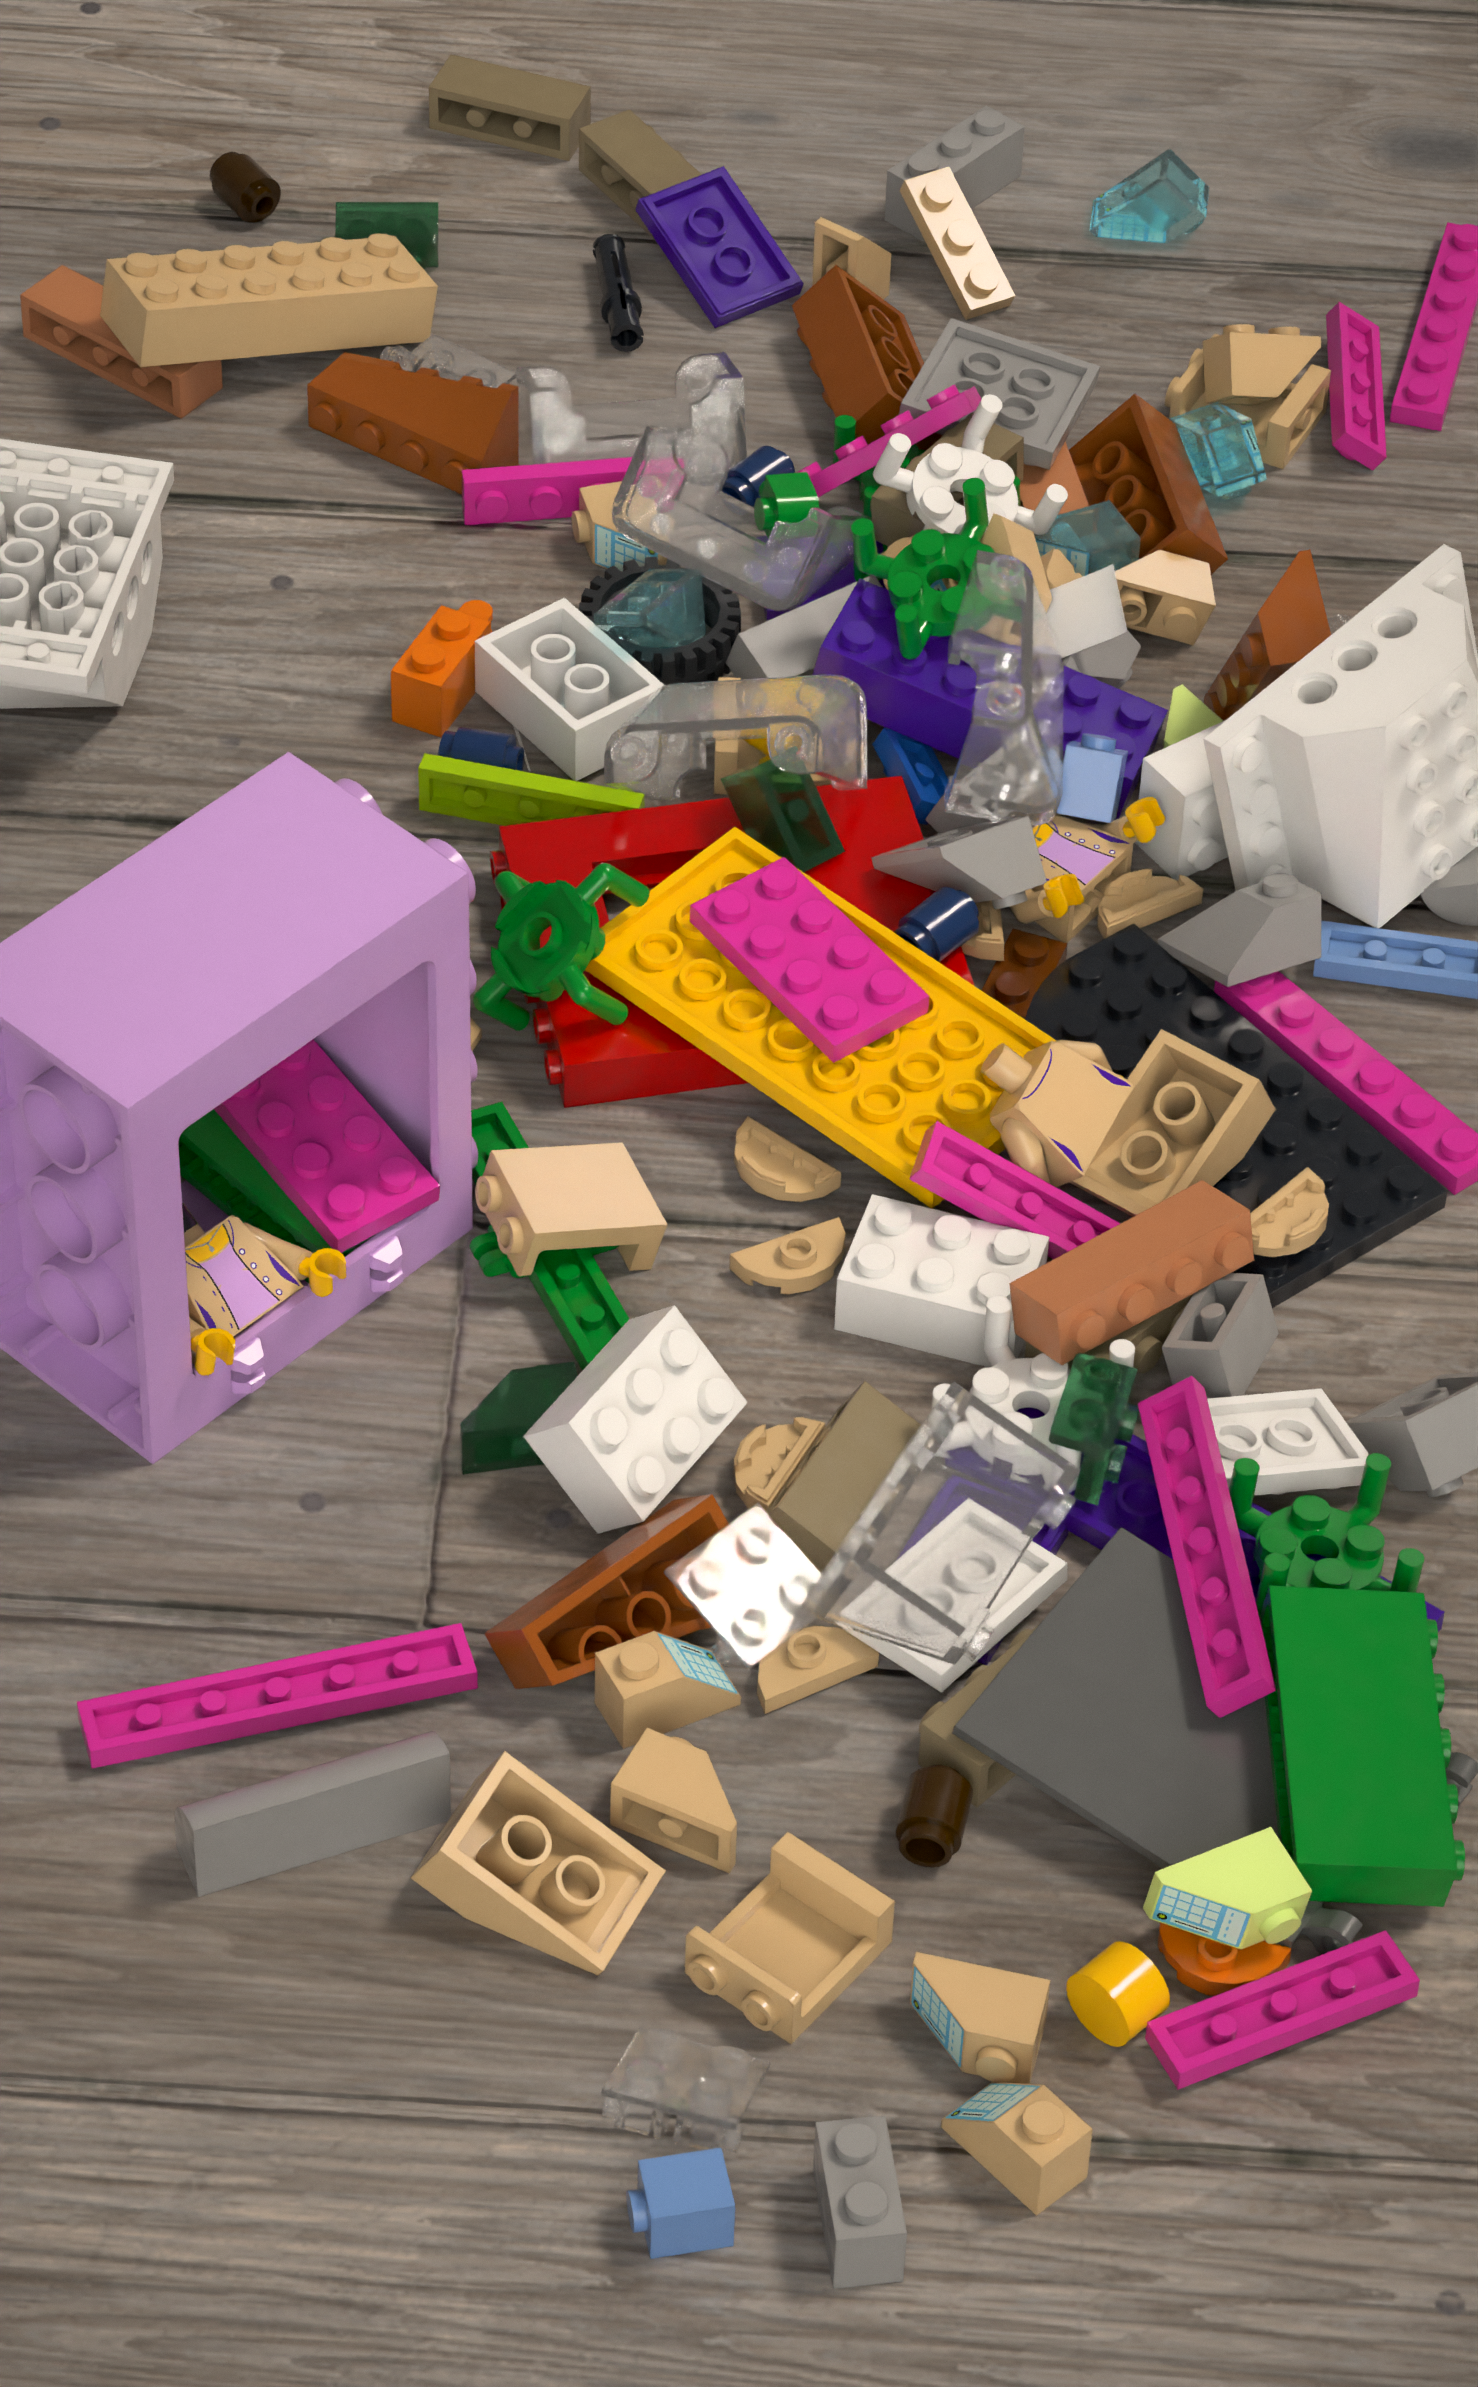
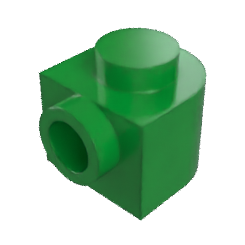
(785, 499)

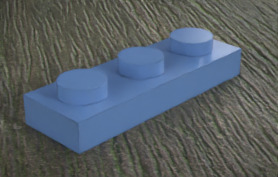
(1398, 959)

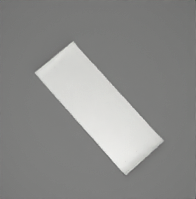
(1086, 611)

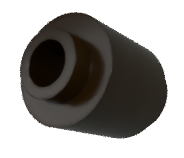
(244, 186)
(933, 1815)

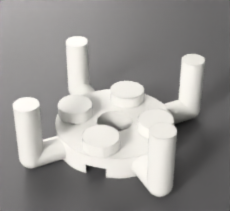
(950, 466)
(1025, 1381)

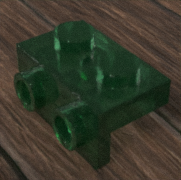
(411, 222)
(1094, 1418)

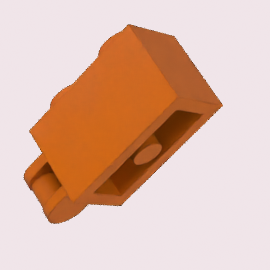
(438, 669)

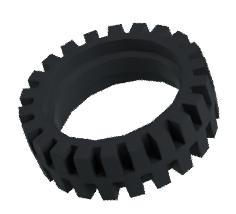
(696, 662)

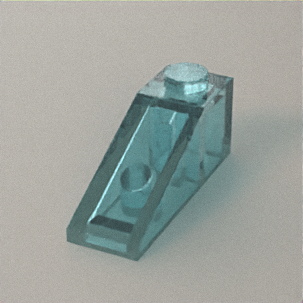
(657, 609)

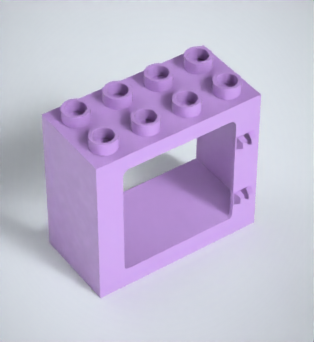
(164, 996)

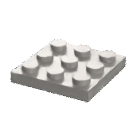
(1037, 386)

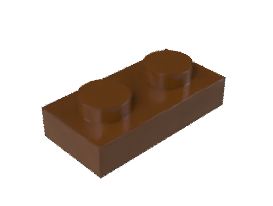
(1024, 968)

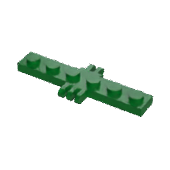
(564, 1278)

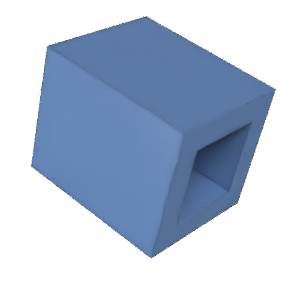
(1092, 778)
(683, 2203)

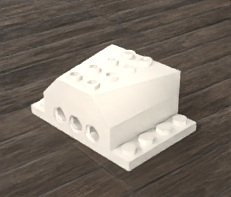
(76, 572)
(1362, 753)

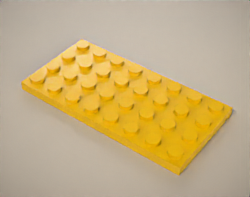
(868, 1101)

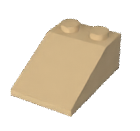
(1178, 1126)
(538, 1868)

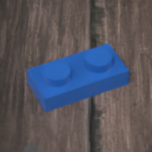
(917, 765)

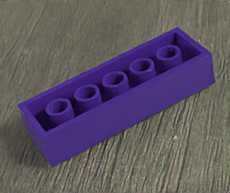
(935, 698)

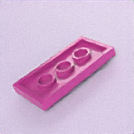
(809, 959)
(328, 1149)

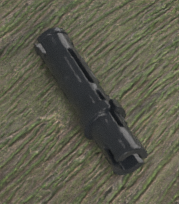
(620, 304)

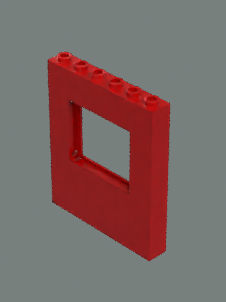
(643, 1056)

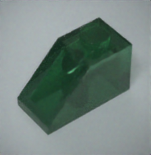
(783, 813)
(495, 1428)

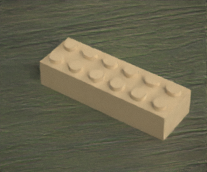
(267, 300)

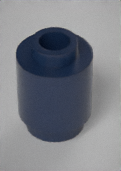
(747, 475)
(482, 747)
(940, 923)

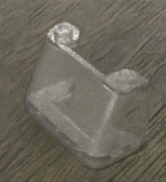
(706, 400)
(678, 510)
(808, 722)
(1016, 729)
(944, 1532)

